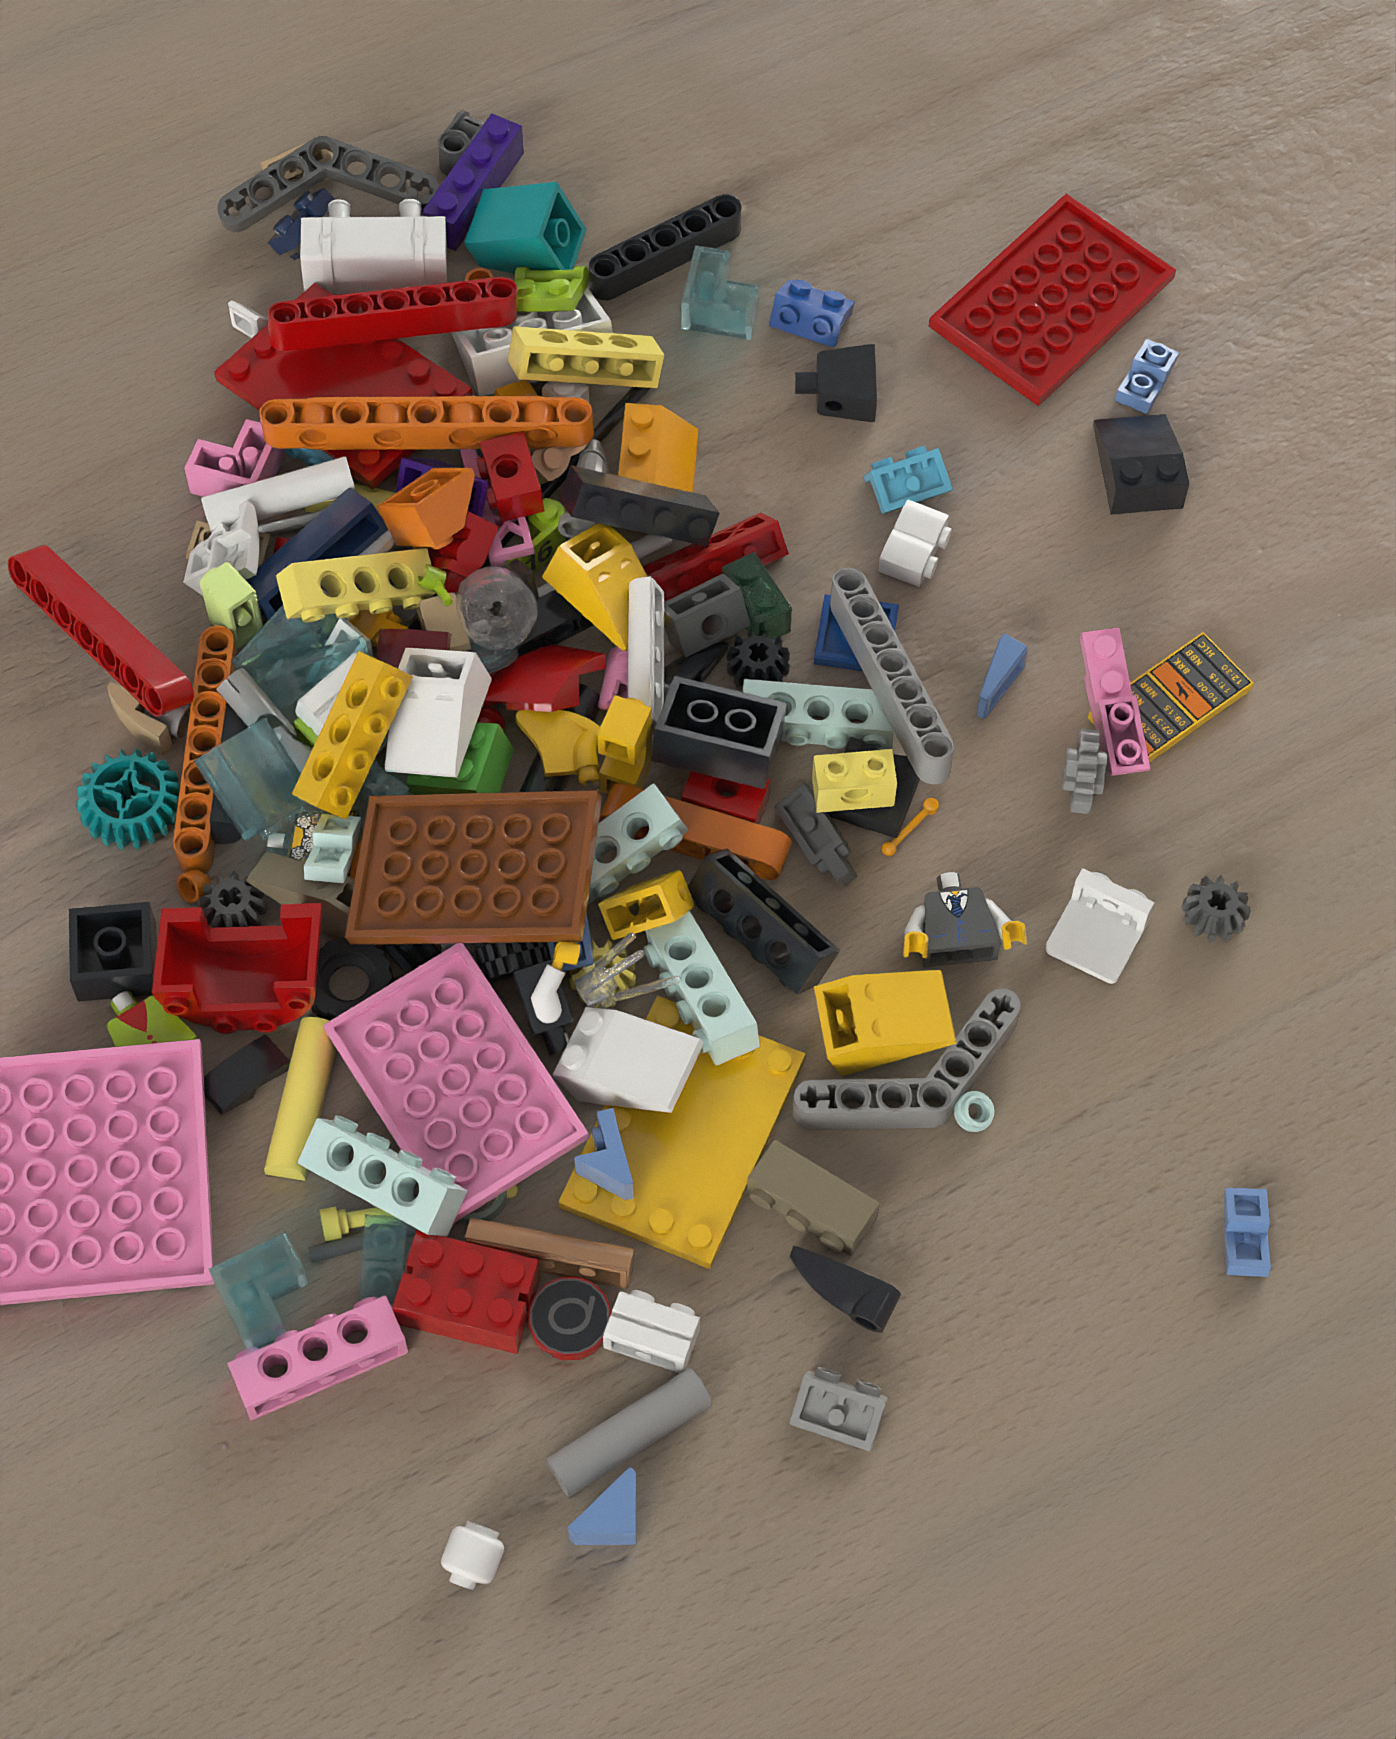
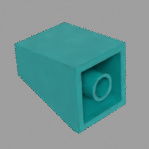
(525, 229)

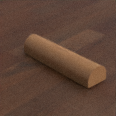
(558, 1253)

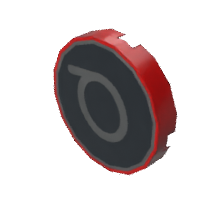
(569, 1318)

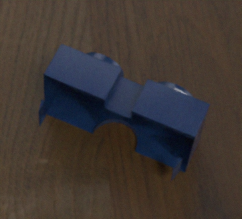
(289, 227)

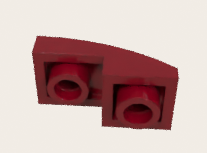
(394, 641)

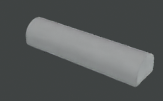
(629, 1432)

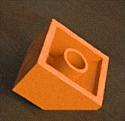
(429, 508)

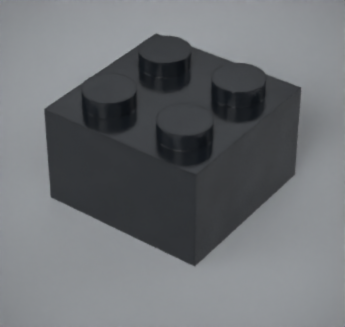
(112, 950)

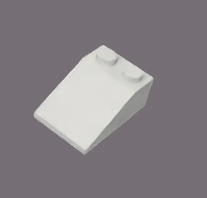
(626, 1061)

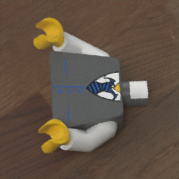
(959, 926)

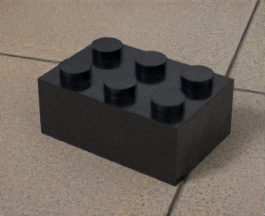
(718, 732)

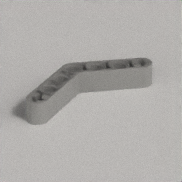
(912, 1091)

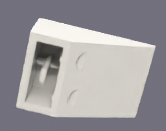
(436, 712)

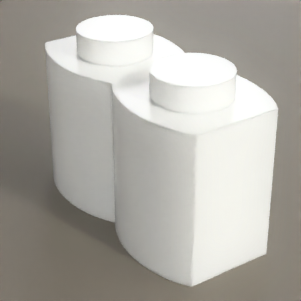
(914, 543)

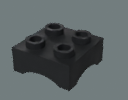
(883, 819)

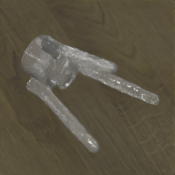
(599, 982)

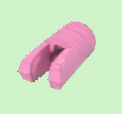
(615, 678)

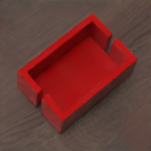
(466, 1292)

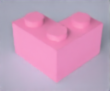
(221, 468)

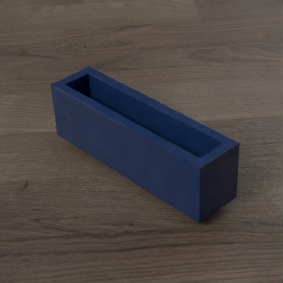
(337, 532)

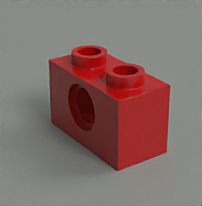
(511, 477)
(746, 804)

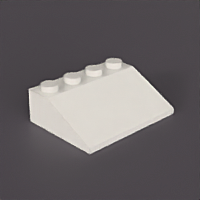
(487, 349)

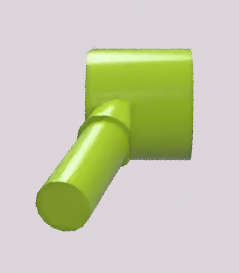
(434, 581)

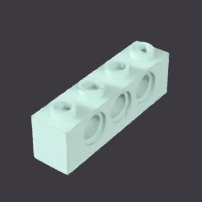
(832, 703)
(618, 833)
(706, 991)
(328, 1156)

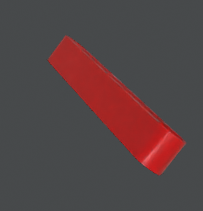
(392, 313)
(101, 630)

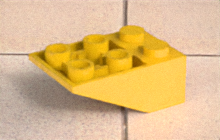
(595, 578)
(883, 1018)

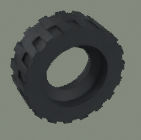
(341, 954)

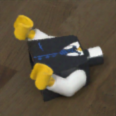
(544, 997)

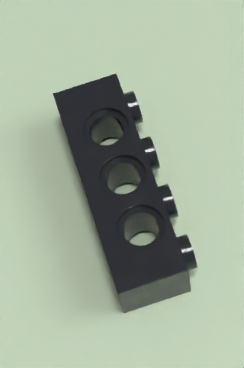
(781, 925)

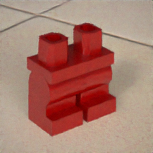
(465, 552)

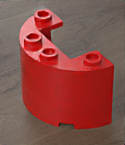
(238, 973)

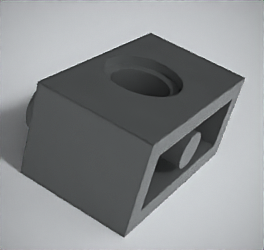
(705, 615)

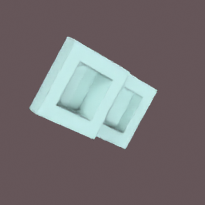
(332, 848)

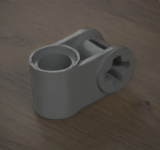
(456, 140)

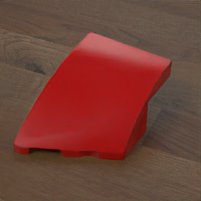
(543, 679)

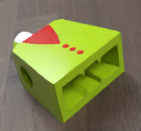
(144, 1022)

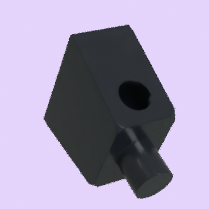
(843, 383)

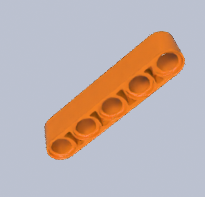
(710, 831)

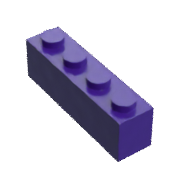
(481, 166)

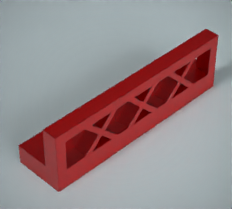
(699, 564)

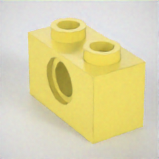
(854, 780)

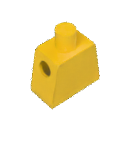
(659, 902)

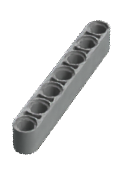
(891, 676)

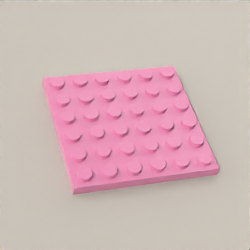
(103, 1172)

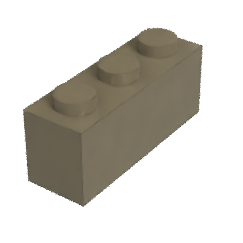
(812, 1198)

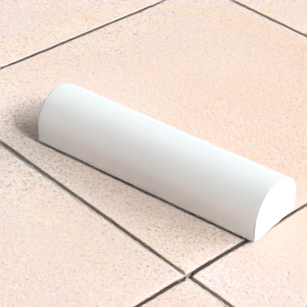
(281, 493)
(646, 644)

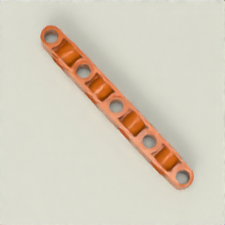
(424, 422)

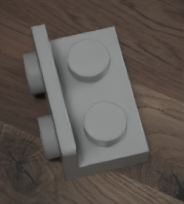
(839, 1409)

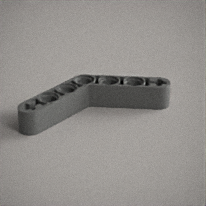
(314, 173)

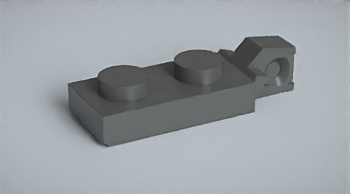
(816, 834)

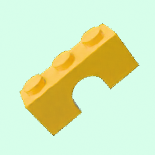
(626, 743)

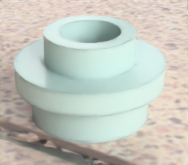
(984, 1109)

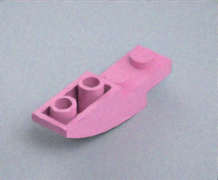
(1112, 702)

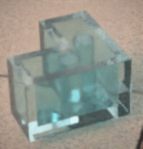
(713, 301)
(252, 1283)

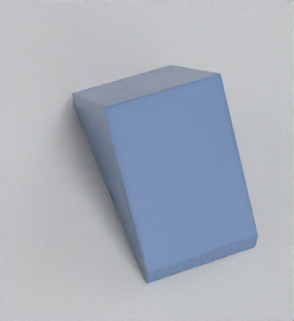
(610, 1517)

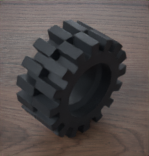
(503, 959)

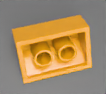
(658, 447)

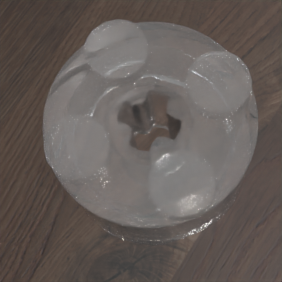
(515, 615)

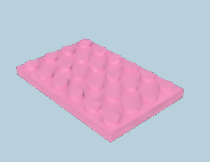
(456, 1078)

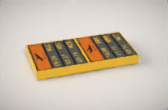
(1185, 693)

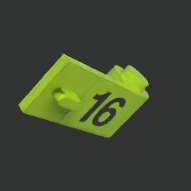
(544, 535)

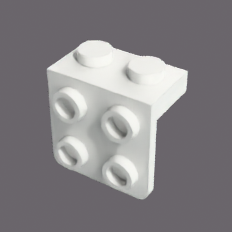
(1100, 926)

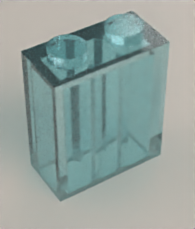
(253, 780)

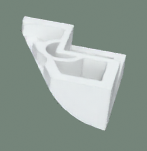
(227, 544)

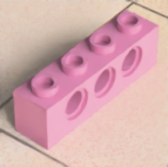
(306, 1377)

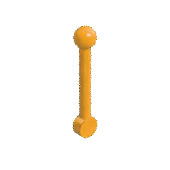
(930, 807)

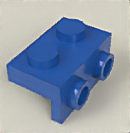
(810, 312)

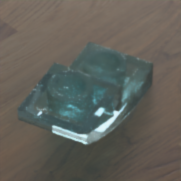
(382, 1256)

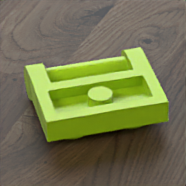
(550, 289)

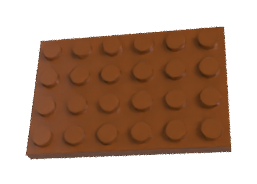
(475, 868)

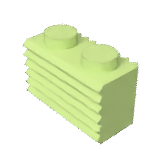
(231, 602)

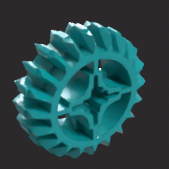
(115, 784)

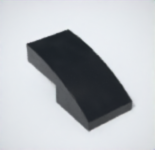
(242, 1072)

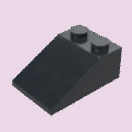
(1141, 464)

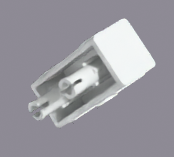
(373, 252)

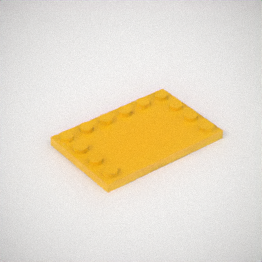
(697, 1160)

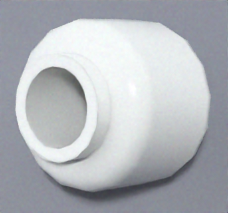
(472, 1555)

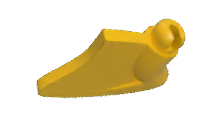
(564, 742)

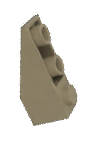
(284, 882)

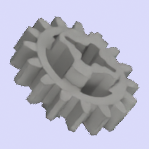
(1084, 771)

